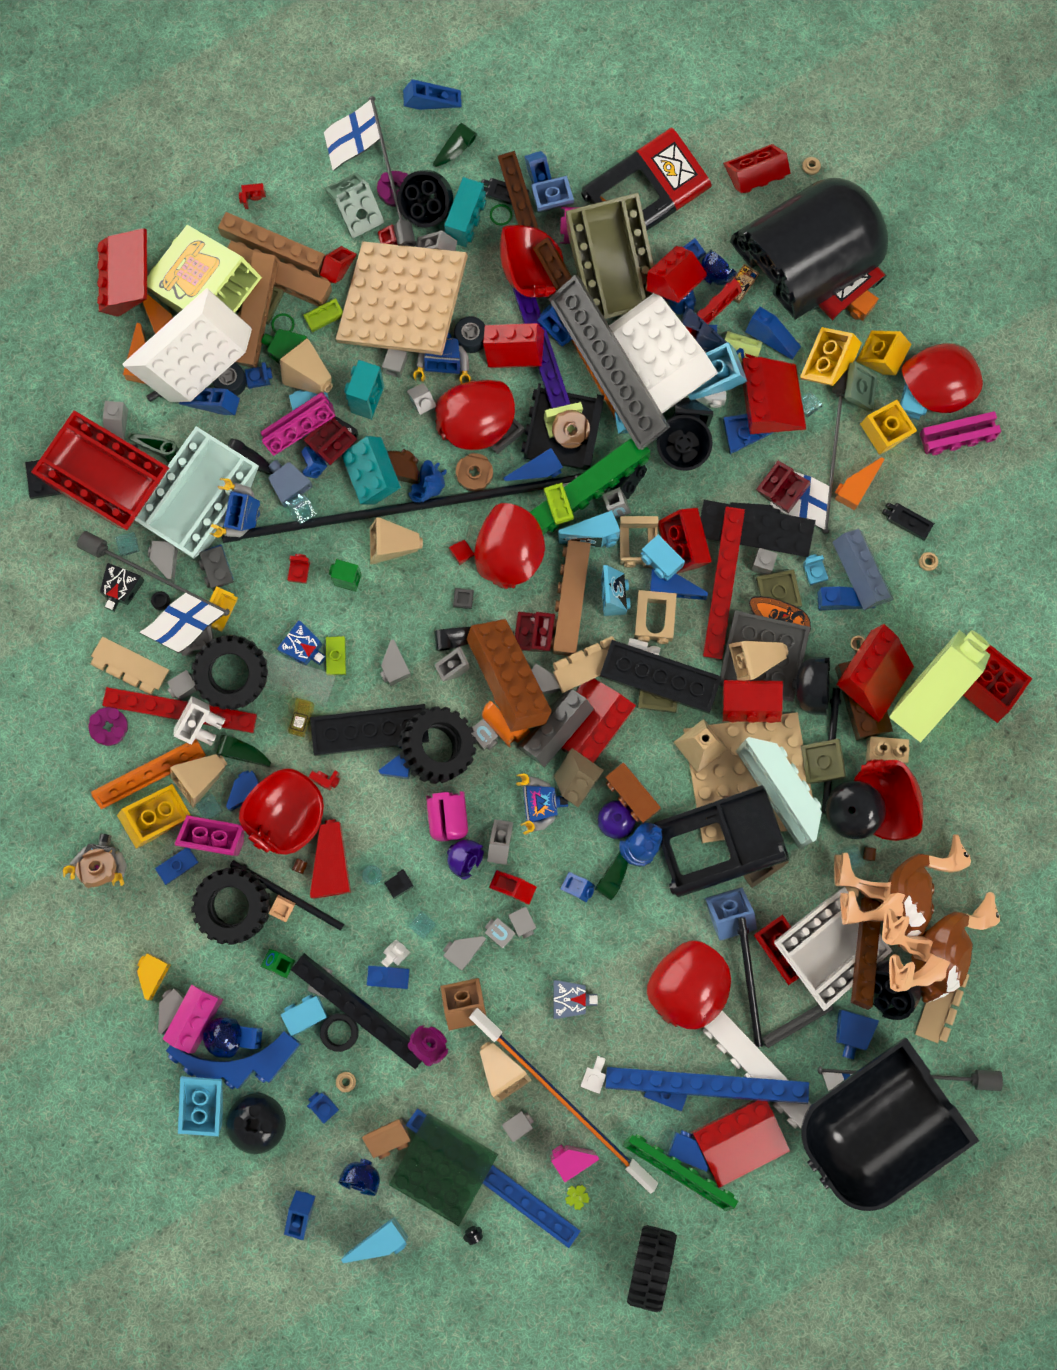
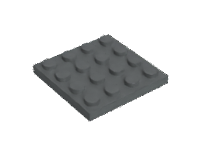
(764, 629)

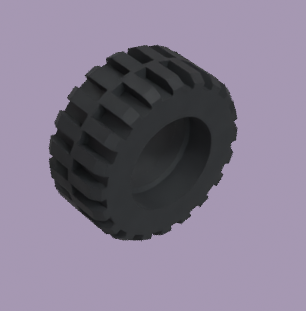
(215, 694)
(457, 732)
(205, 911)
(652, 1268)

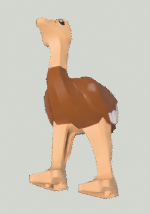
(907, 890)
(939, 955)

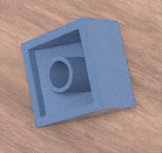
(552, 194)
(726, 909)

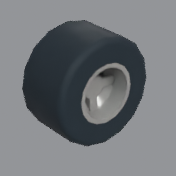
(468, 328)
(237, 384)

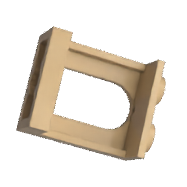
(627, 522)
(641, 631)

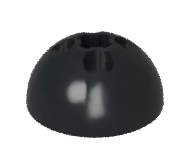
(685, 432)
(264, 1116)

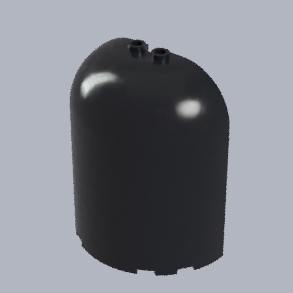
(816, 243)
(883, 1130)

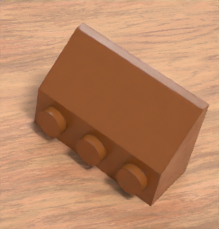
(632, 793)

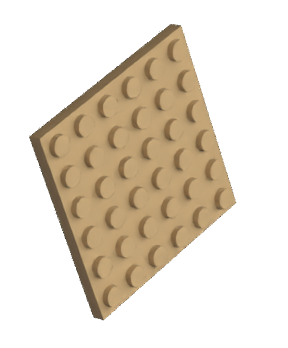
(402, 298)
(728, 773)

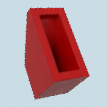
(337, 264)
(513, 887)

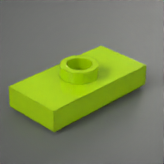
(323, 315)
(558, 503)
(336, 655)

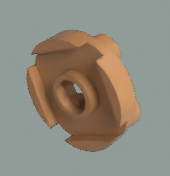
(563, 421)
(467, 464)
(104, 874)

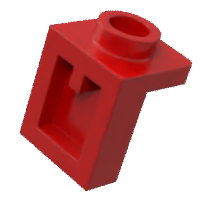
(253, 192)
(298, 569)
(321, 779)

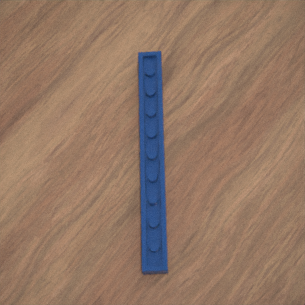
(707, 1085)
(519, 1197)

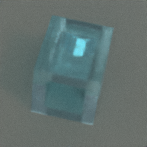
(300, 508)

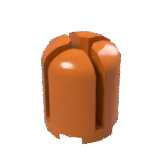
(495, 719)

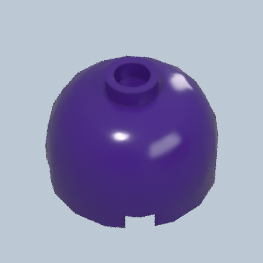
(616, 820)
(463, 857)

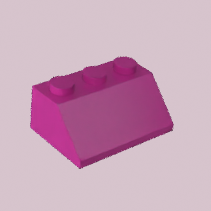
(211, 836)
(192, 1019)
(572, 1160)

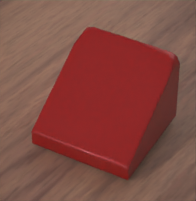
(387, 235)
(461, 552)

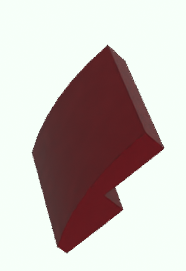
(330, 440)
(783, 486)
(534, 631)

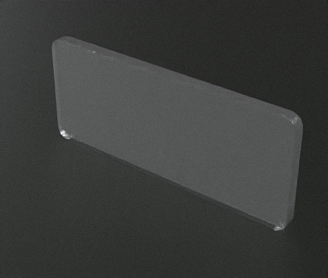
(298, 679)

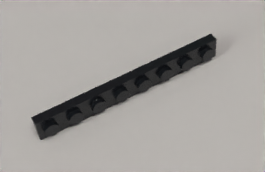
(355, 1008)

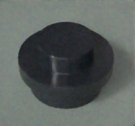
(160, 600)
(473, 1235)

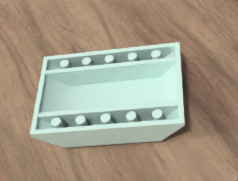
(189, 493)
(785, 789)

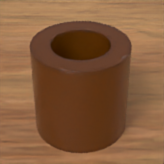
(869, 854)
(299, 866)

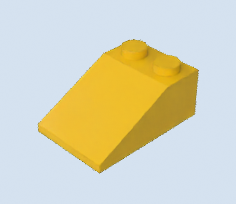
(830, 356)
(153, 815)

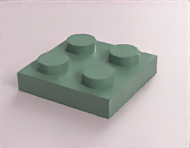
(860, 386)

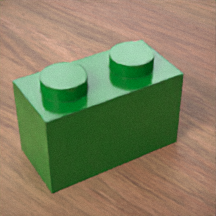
(345, 575)

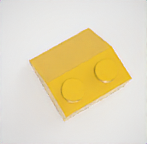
(884, 351)
(888, 427)

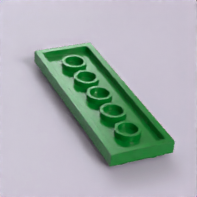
(673, 1168)

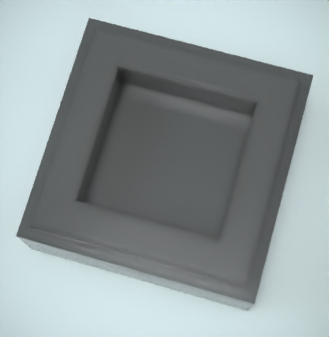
(463, 598)

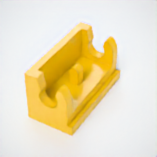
(224, 600)

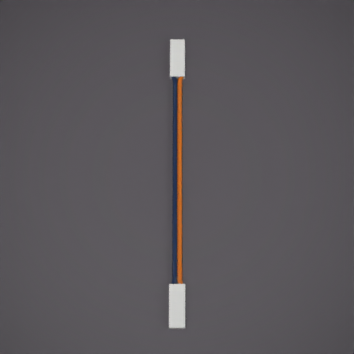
(632, 1166)

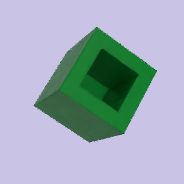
(278, 963)

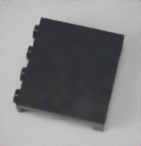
(538, 438)

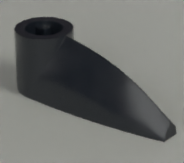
(250, 454)
(451, 638)

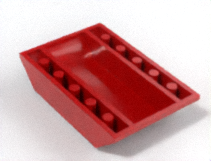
(99, 471)

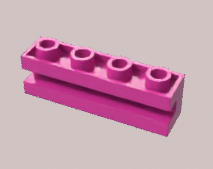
(298, 423)
(959, 433)

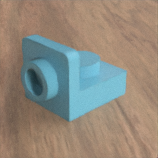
(815, 569)

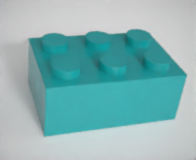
(465, 211)
(364, 389)
(370, 470)

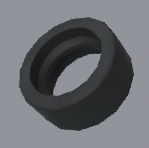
(324, 1032)

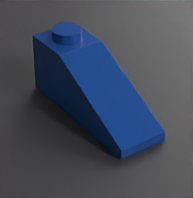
(430, 96)
(772, 332)
(216, 401)
(540, 467)
(677, 585)
(838, 598)

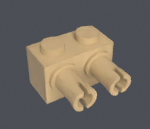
(887, 749)

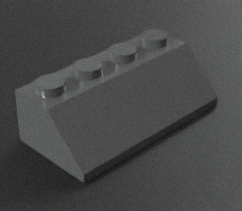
(565, 718)

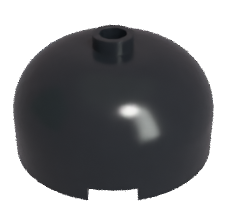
(416, 195)
(813, 685)
(869, 810)
(903, 1002)

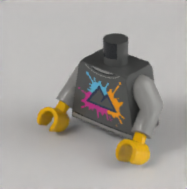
(104, 843)

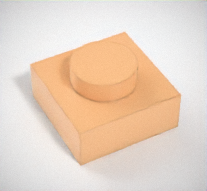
(282, 908)

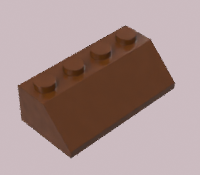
(862, 723)

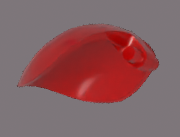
(522, 264)
(943, 377)
(475, 414)
(509, 546)
(901, 798)
(282, 812)
(690, 985)

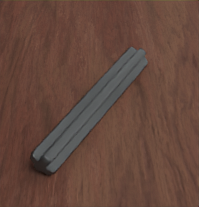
(794, 1025)

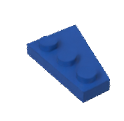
(738, 433)

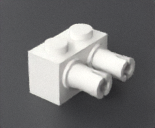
(190, 723)

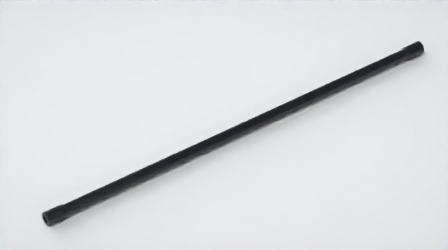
(401, 508)

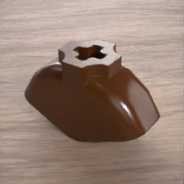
(405, 466)

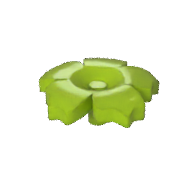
(577, 1197)

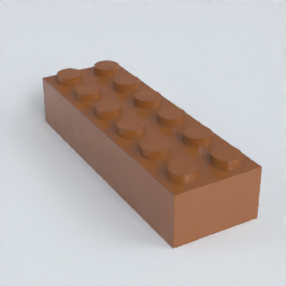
(508, 675)

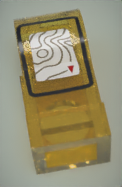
(301, 717)

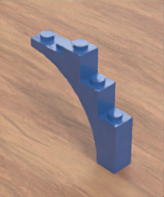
(265, 1063)

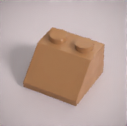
(460, 1001)
(387, 1138)

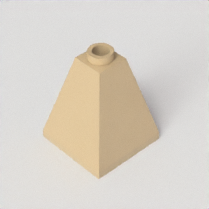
(305, 369)
(391, 541)
(756, 657)
(700, 745)
(197, 776)
(502, 1072)

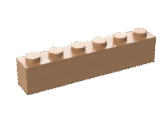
(271, 243)
(292, 280)
(257, 305)
(571, 599)

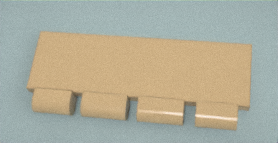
(133, 665)
(581, 668)
(937, 1014)

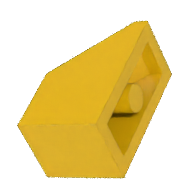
(151, 974)

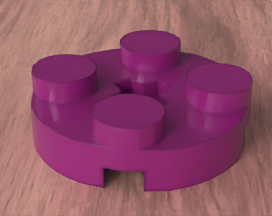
(384, 186)
(117, 732)
(419, 1046)

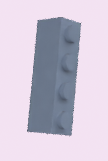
(862, 569)

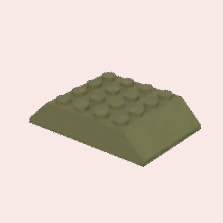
(611, 252)

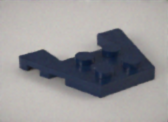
(705, 335)

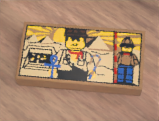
(746, 278)

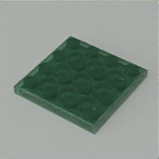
(443, 1169)

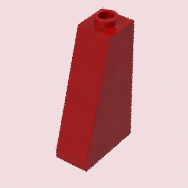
(330, 864)

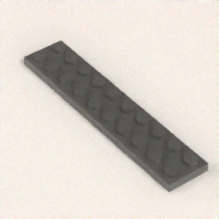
(609, 363)

